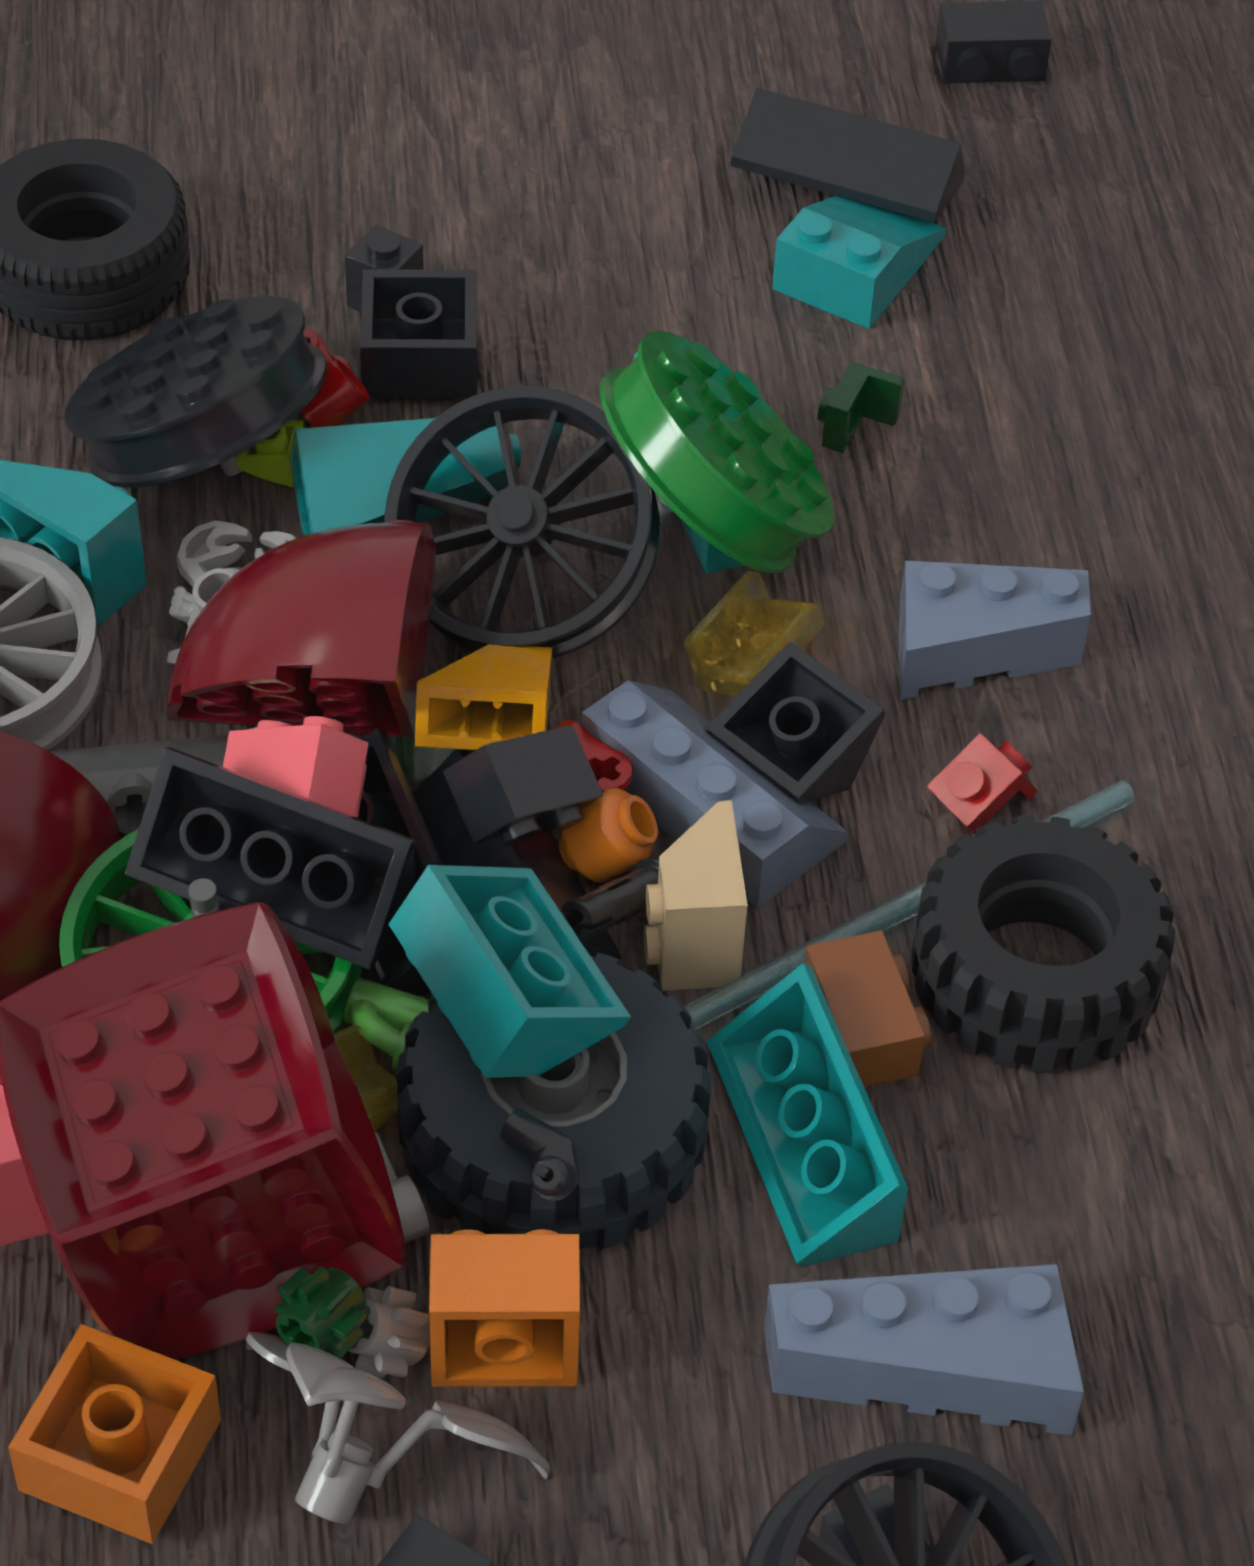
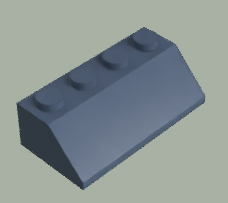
(687, 771)

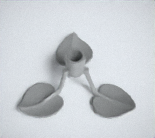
(341, 1461)

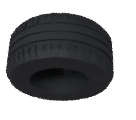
(97, 283)

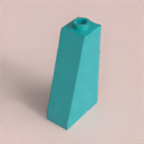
(348, 469)

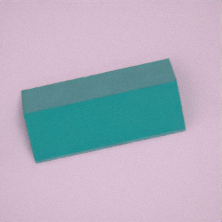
(810, 1123)

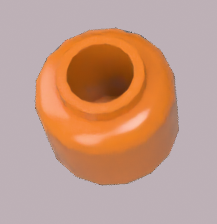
(611, 837)

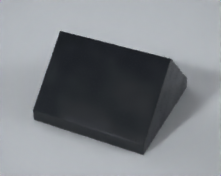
(800, 726)

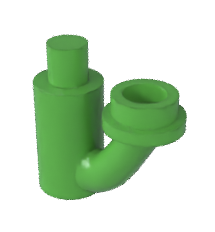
(383, 1014)

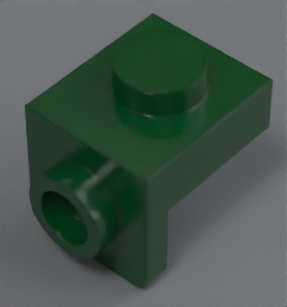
(859, 394)

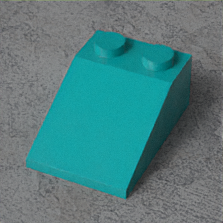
(851, 257)
(81, 524)

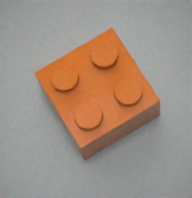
(504, 1309)
(115, 1433)

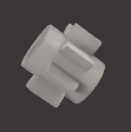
(392, 1333)

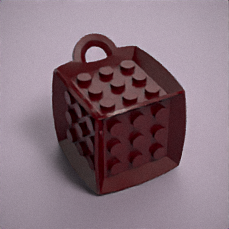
(194, 1131)

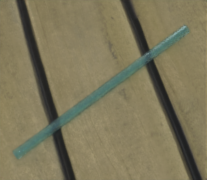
(878, 918)

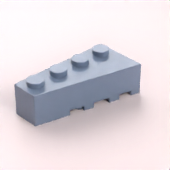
(931, 1341)

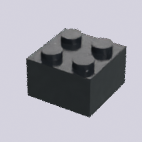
(419, 333)

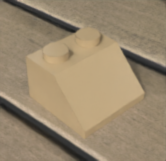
(698, 906)

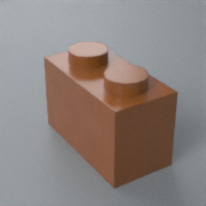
(871, 1005)

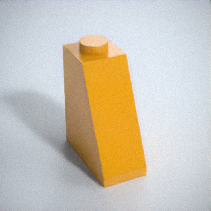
(485, 698)

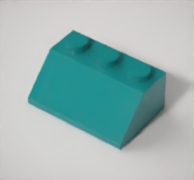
(505, 968)

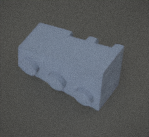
(988, 621)

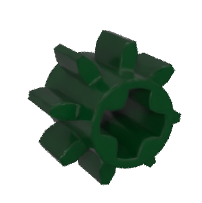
(321, 1310)

